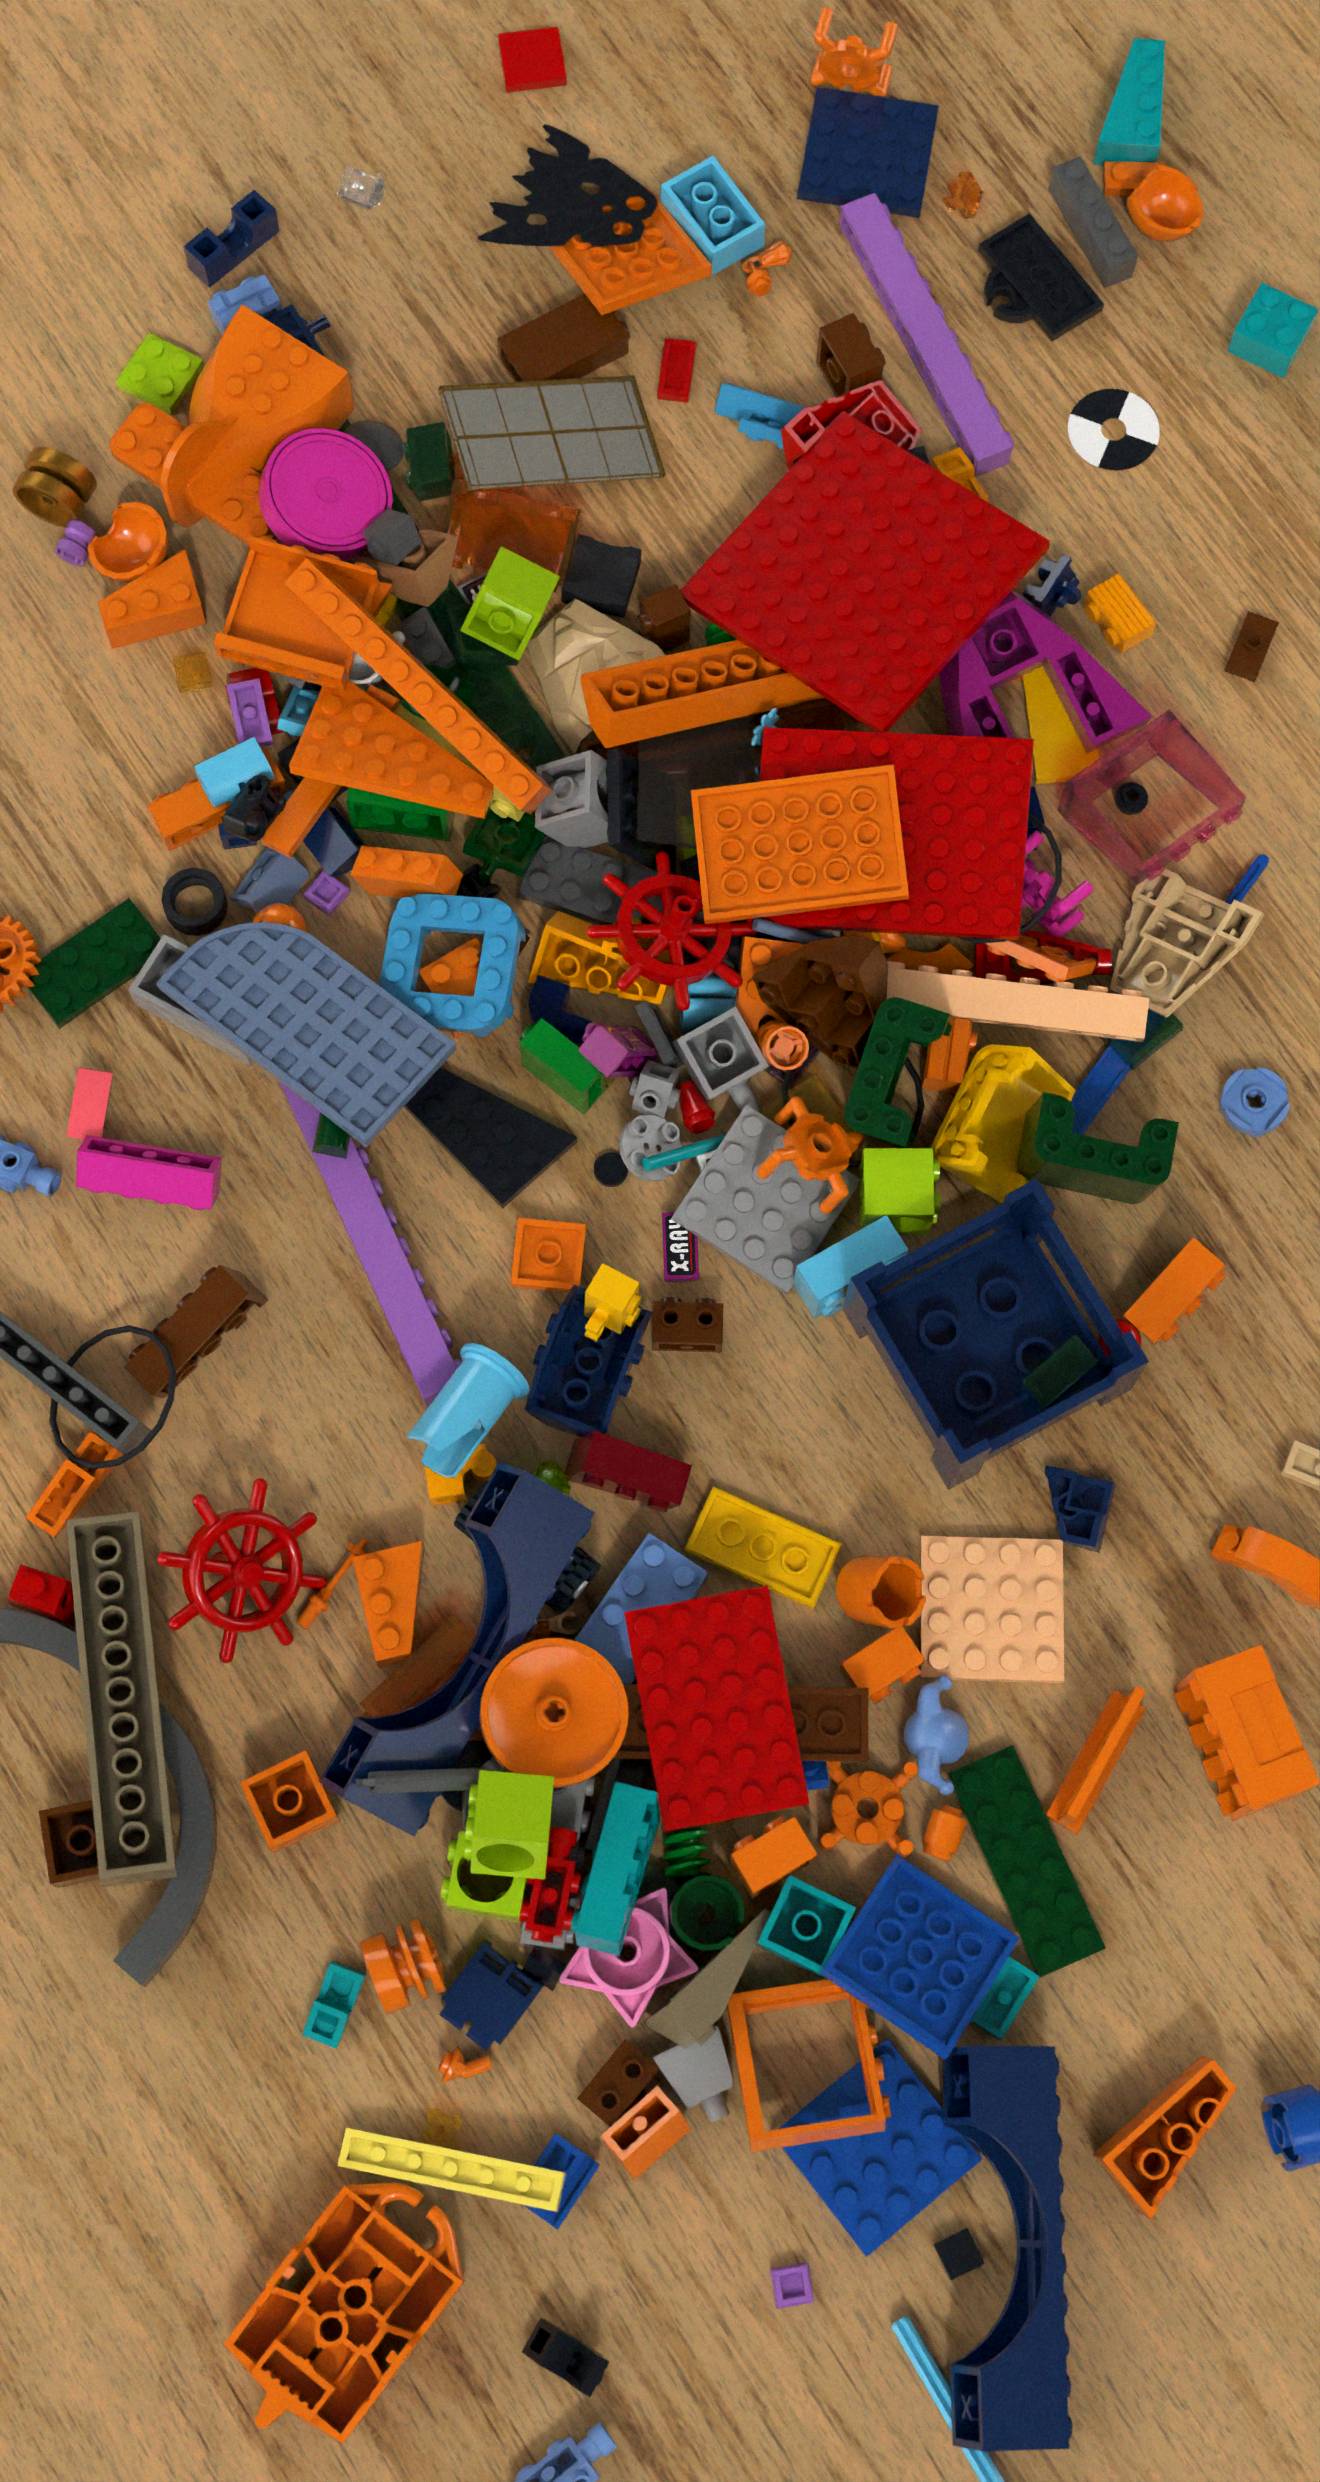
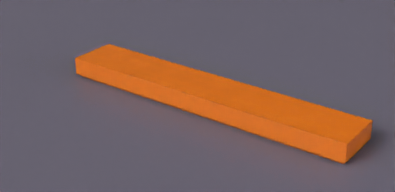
(309, 801)

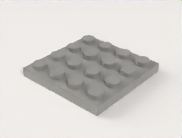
(755, 1220)

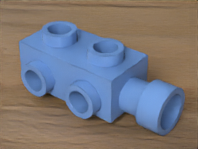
(26, 1170)
(571, 2461)

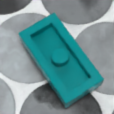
(1004, 1998)

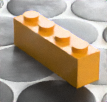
(576, 960)

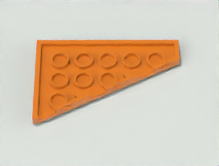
(372, 749)

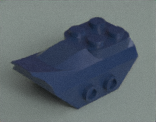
(583, 1378)

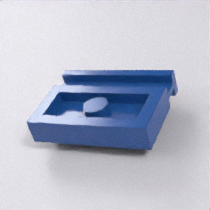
(579, 2170)

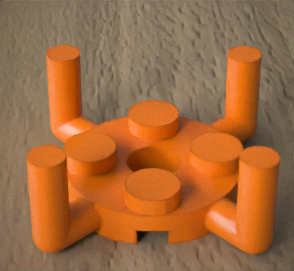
(851, 61)
(806, 1157)
(889, 1808)

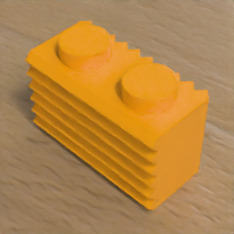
(1119, 613)

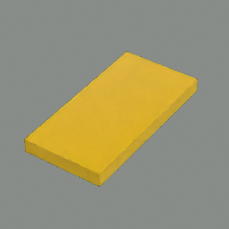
(1057, 747)
(763, 1548)

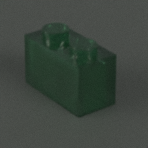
(430, 461)

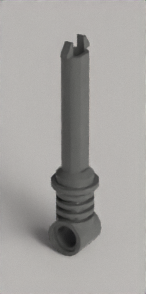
(429, 1780)

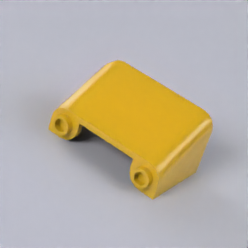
(987, 1117)

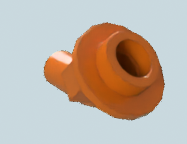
(454, 2065)

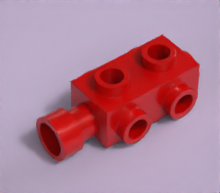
(553, 1897)

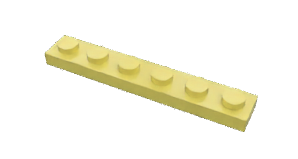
(452, 2169)

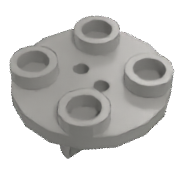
(652, 1133)

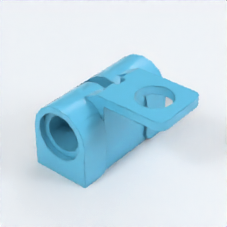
(229, 771)

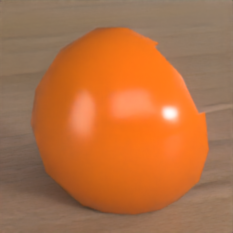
(1165, 205)
(132, 545)

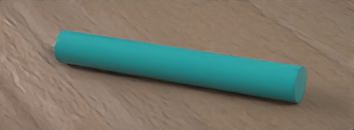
(682, 1153)

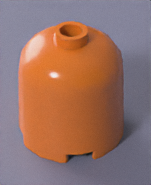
(881, 1590)

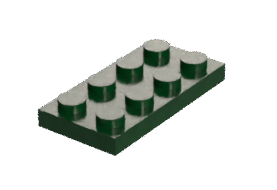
(93, 963)

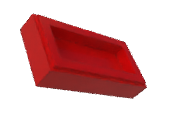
(676, 370)

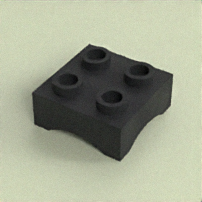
(601, 576)

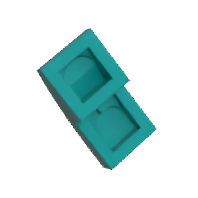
(334, 2004)

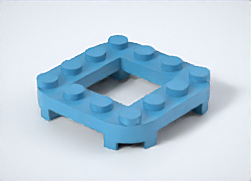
(497, 964)

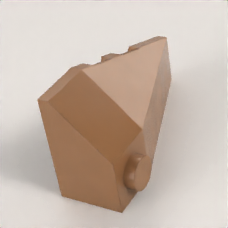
(422, 572)

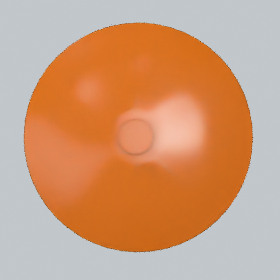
(554, 1711)

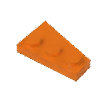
(1046, 958)

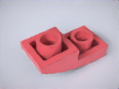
(89, 1103)

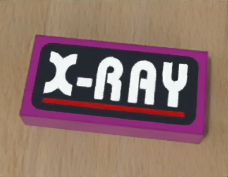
(679, 1252)

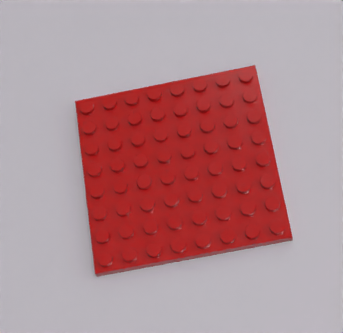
(863, 572)

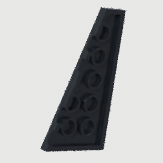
(487, 1135)

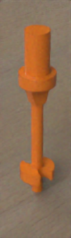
(319, 1601)

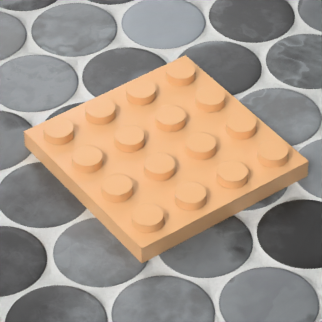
(992, 1609)

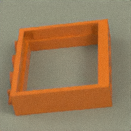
(791, 1997)

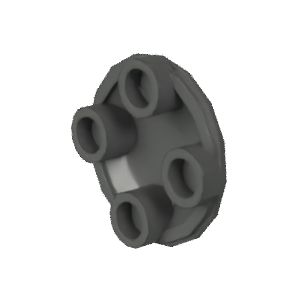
(380, 440)

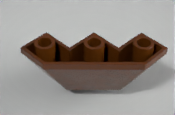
(829, 993)

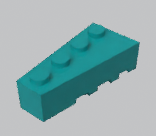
(1135, 113)
(617, 1869)

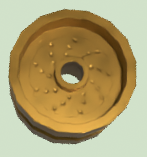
(54, 486)

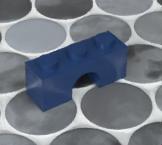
(251, 226)

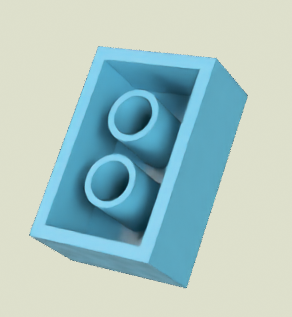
(714, 214)
(826, 1276)

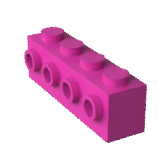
(148, 1172)

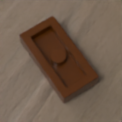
(1251, 646)

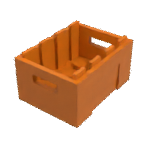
(1245, 1733)

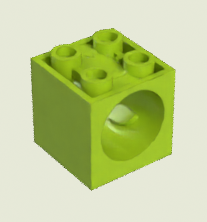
(510, 603)
(899, 1186)
(509, 1824)
(457, 1897)

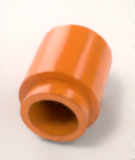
(944, 1833)

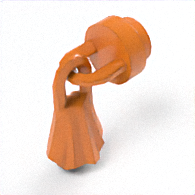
(759, 280)

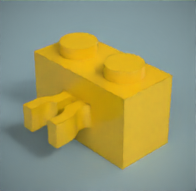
(611, 1302)

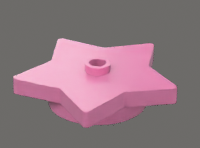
(634, 1982)

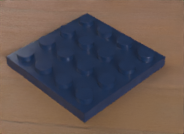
(868, 147)

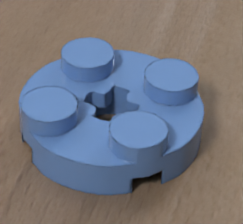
(1254, 1120)

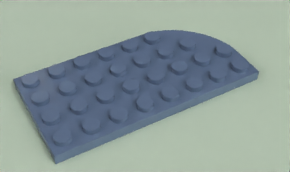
(310, 1022)

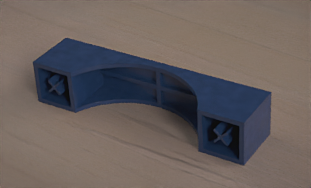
(523, 1543)
(1016, 2380)

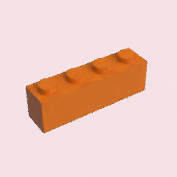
(190, 813)

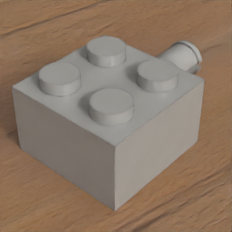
(722, 1058)

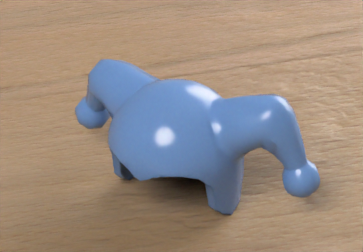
(935, 1735)

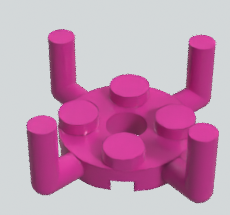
(1037, 890)

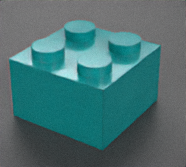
(1272, 330)
(805, 1926)

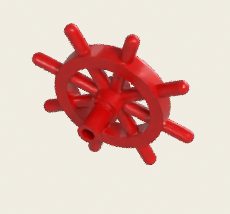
(671, 932)
(242, 1570)

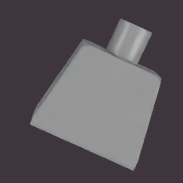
(699, 2075)

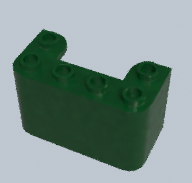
(881, 1065)
(1089, 1163)

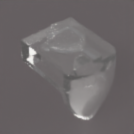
(361, 188)

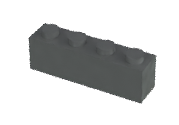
(1092, 222)

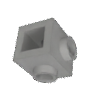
(655, 1089)

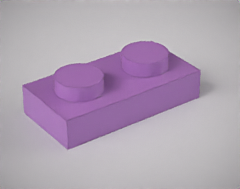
(249, 712)

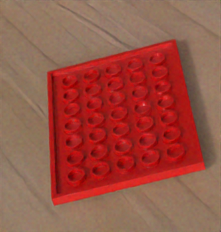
(959, 822)

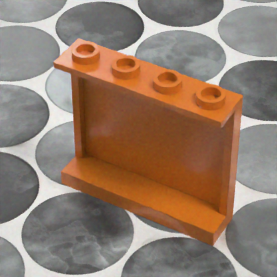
(276, 629)

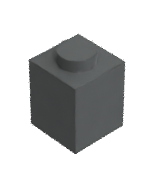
(392, 537)

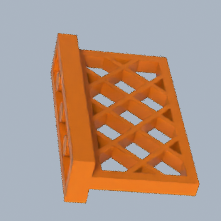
(1096, 1759)

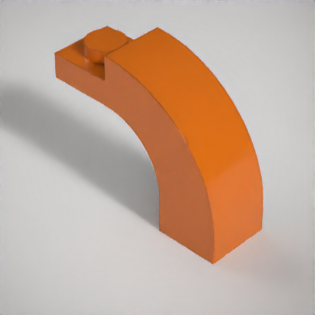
(1273, 1559)

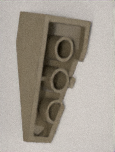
(700, 2002)

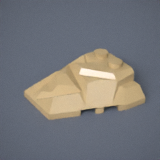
(575, 644)

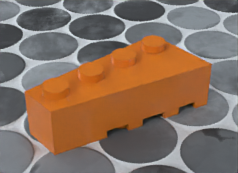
(1165, 2134)

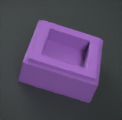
(326, 893)
(792, 2285)

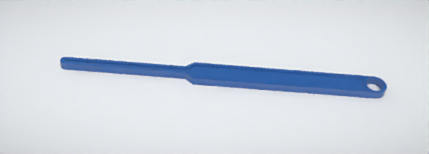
(1110, 1068)

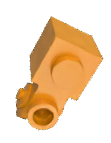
(452, 1490)

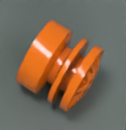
(403, 1965)

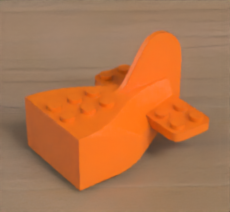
(244, 404)

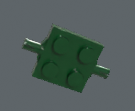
(504, 844)

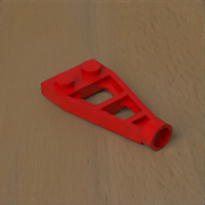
(991, 963)

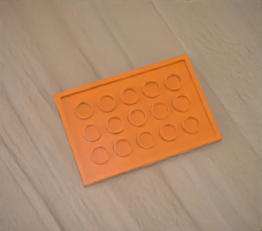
(799, 844)

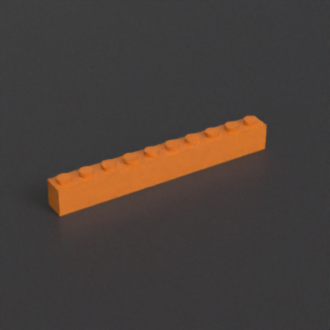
(418, 686)

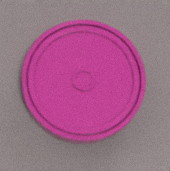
(323, 492)

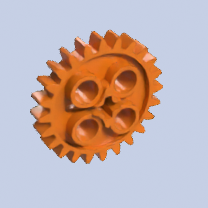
(19, 964)

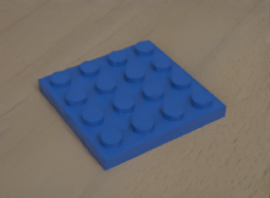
(920, 1956)
(886, 2176)

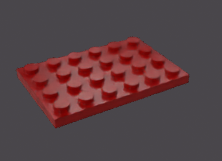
(716, 1708)

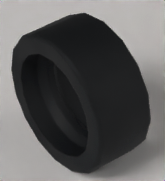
(188, 878)

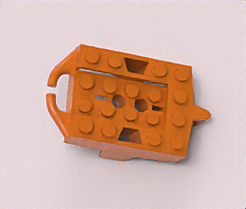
(289, 2323)

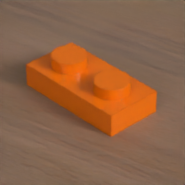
(1125, 177)

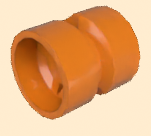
(782, 1044)

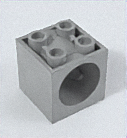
(576, 807)

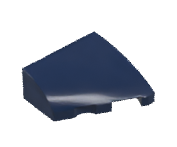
(1080, 1507)

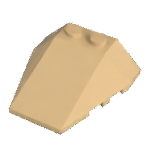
(1178, 940)

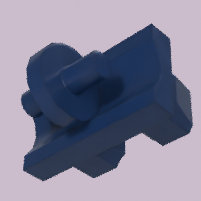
(1058, 586)

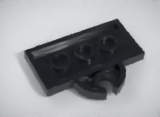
(1036, 280)

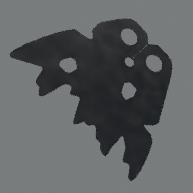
(566, 205)

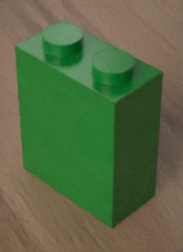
(561, 1066)

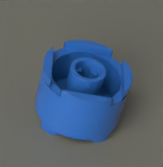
(1294, 2126)

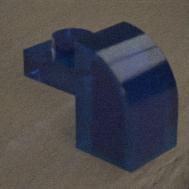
(549, 1002)

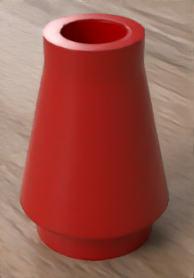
(695, 1110)

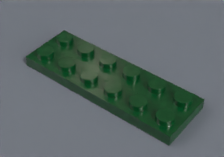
(1025, 1861)

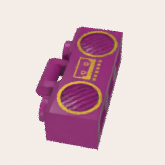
(617, 1049)

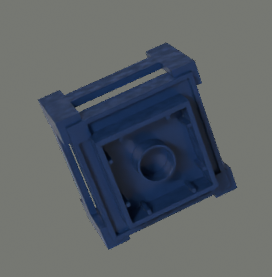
(983, 1322)

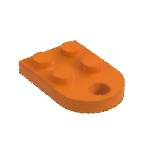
(755, 955)

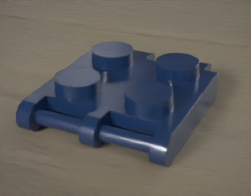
(488, 1997)

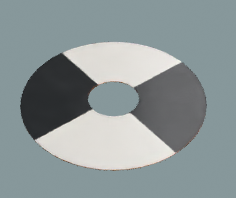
(1091, 445)

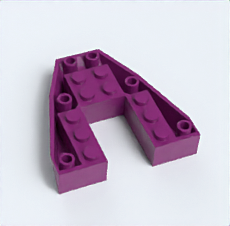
(1016, 642)

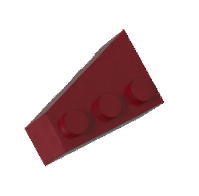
(627, 1471)

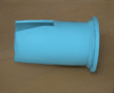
(467, 1408)

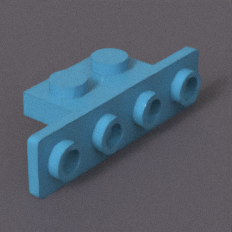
(758, 413)

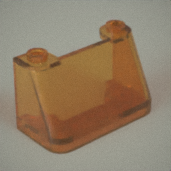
(521, 524)

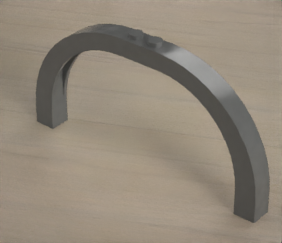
(198, 1823)

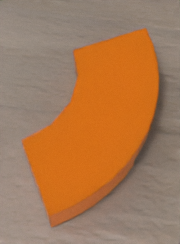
(945, 959)

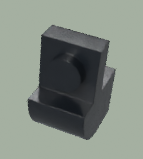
(566, 2356)

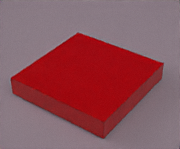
(532, 59)

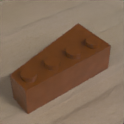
(195, 1328)

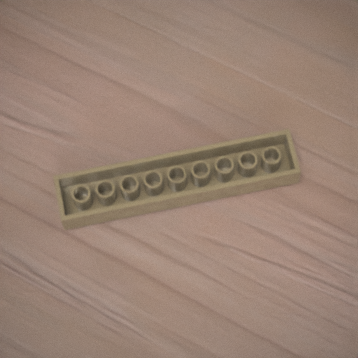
(121, 1700)

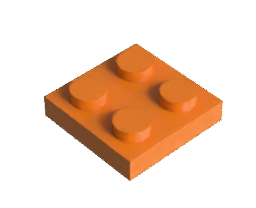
(548, 1255)

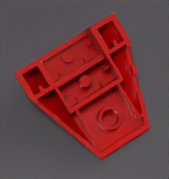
(869, 404)

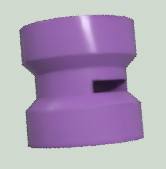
(75, 543)

